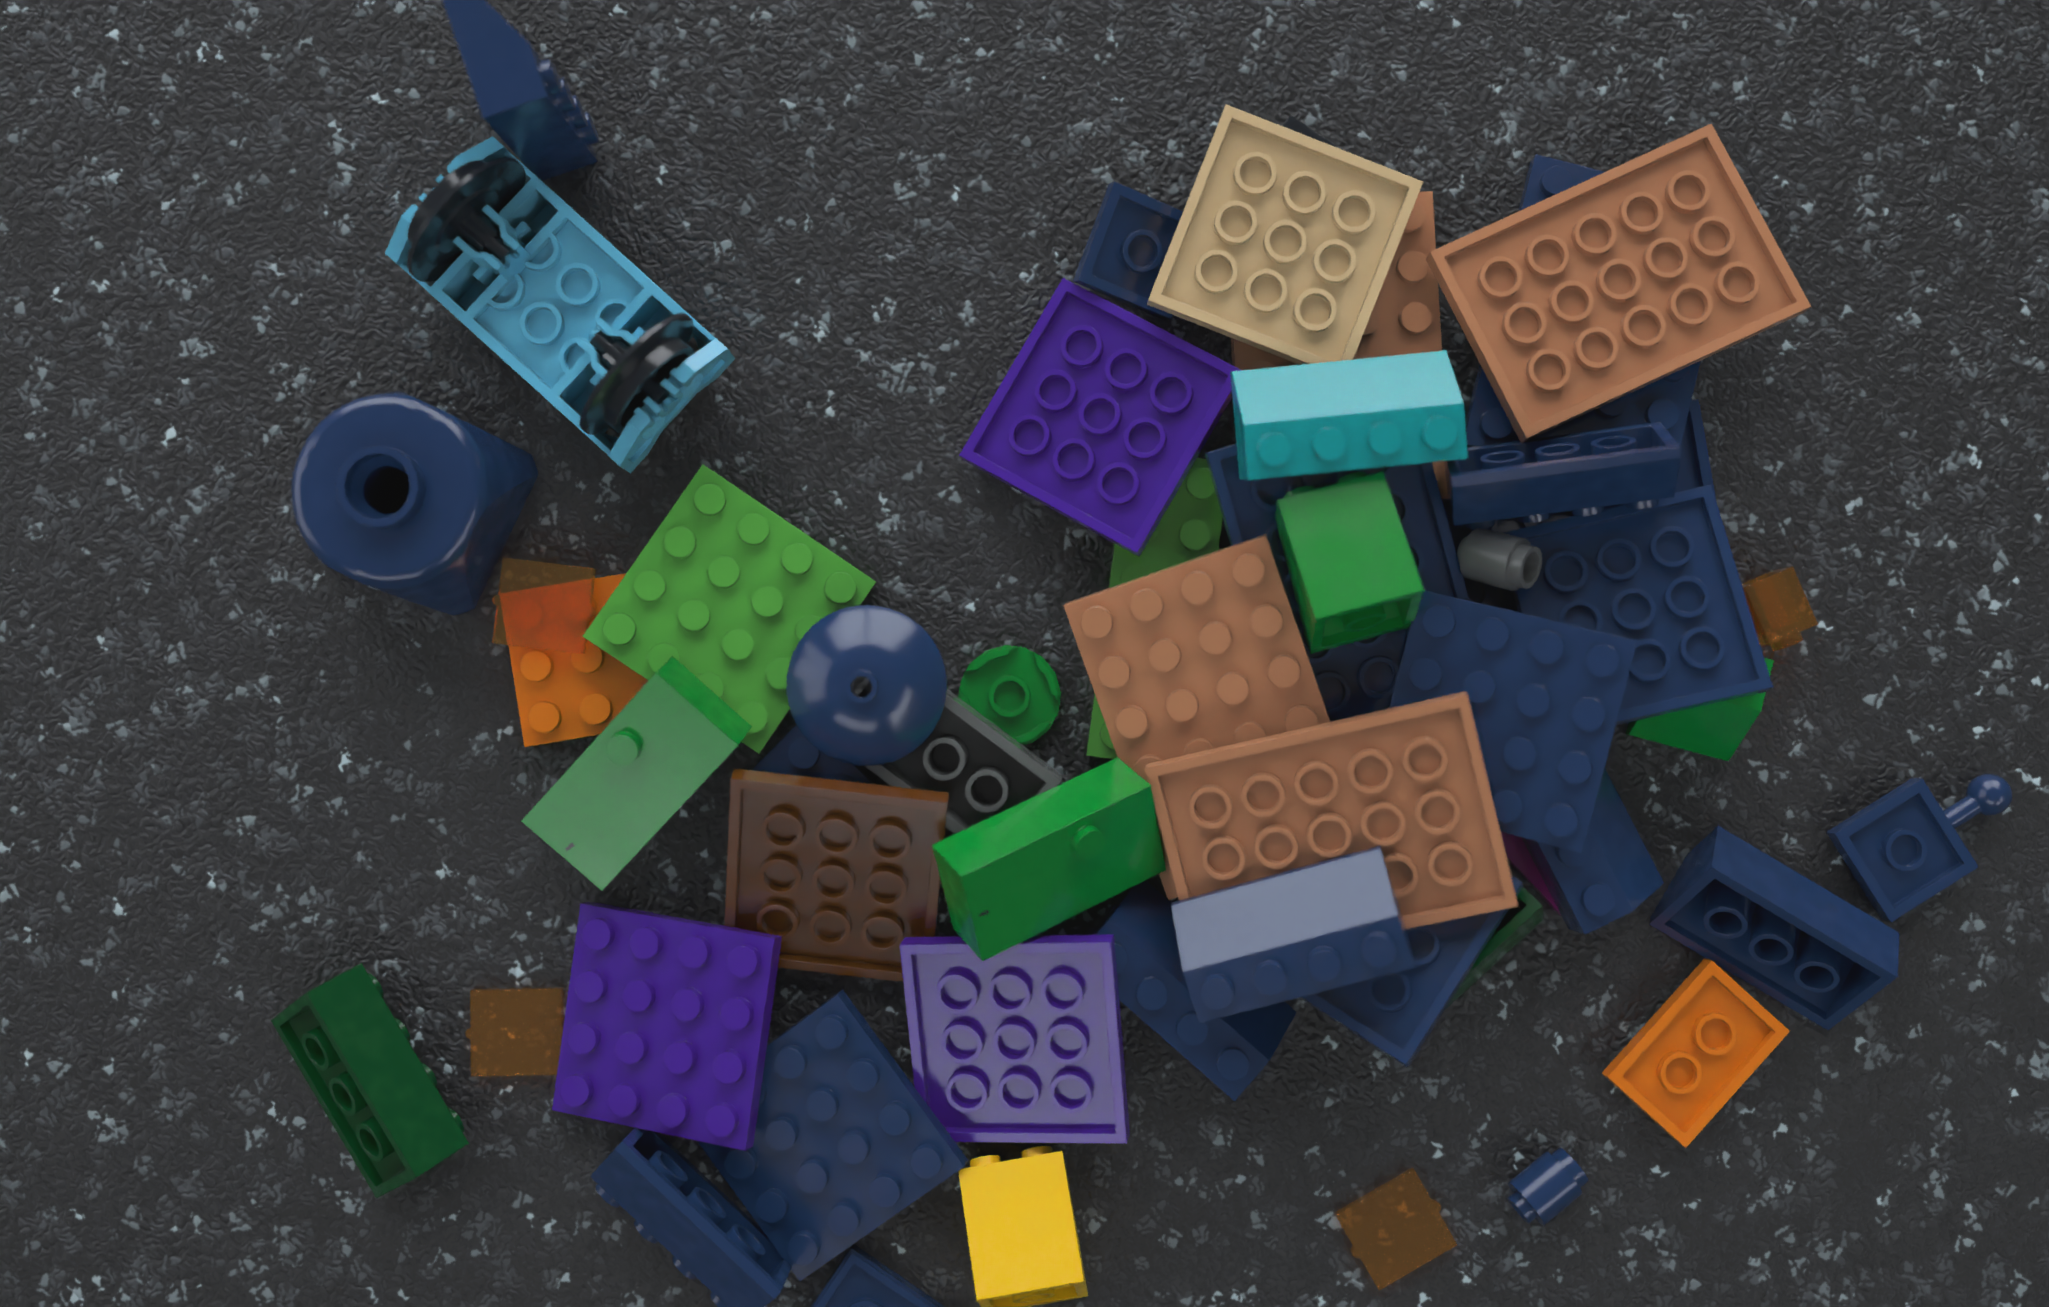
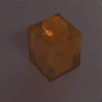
(1778, 608)

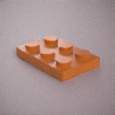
(1695, 1052)

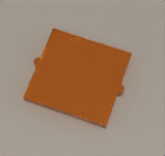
(543, 605)
(515, 1031)
(1395, 1228)

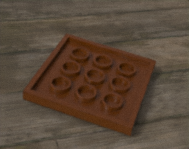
(833, 869)

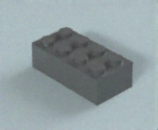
(971, 762)

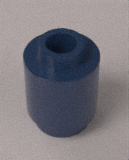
(1546, 1186)

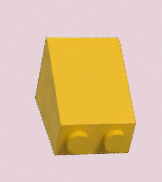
(1022, 1230)

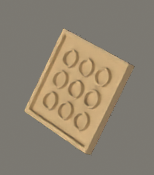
(1284, 241)

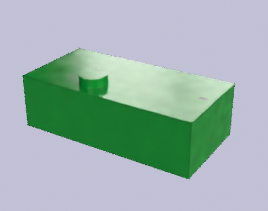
(637, 773)
(1050, 858)

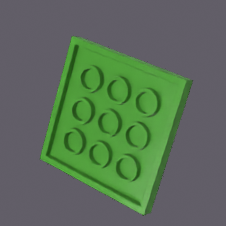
(727, 598)

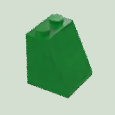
(1348, 561)

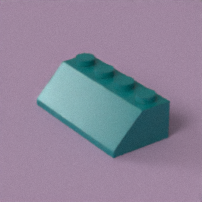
(1347, 415)

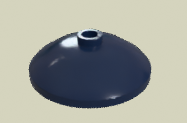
(904, 676)

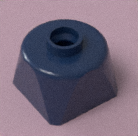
(458, 505)

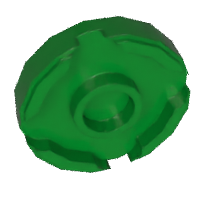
(1032, 700)

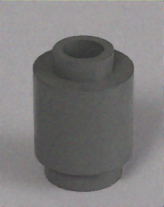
(1499, 559)

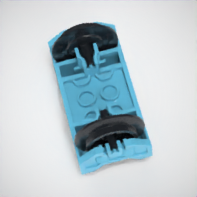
(556, 301)

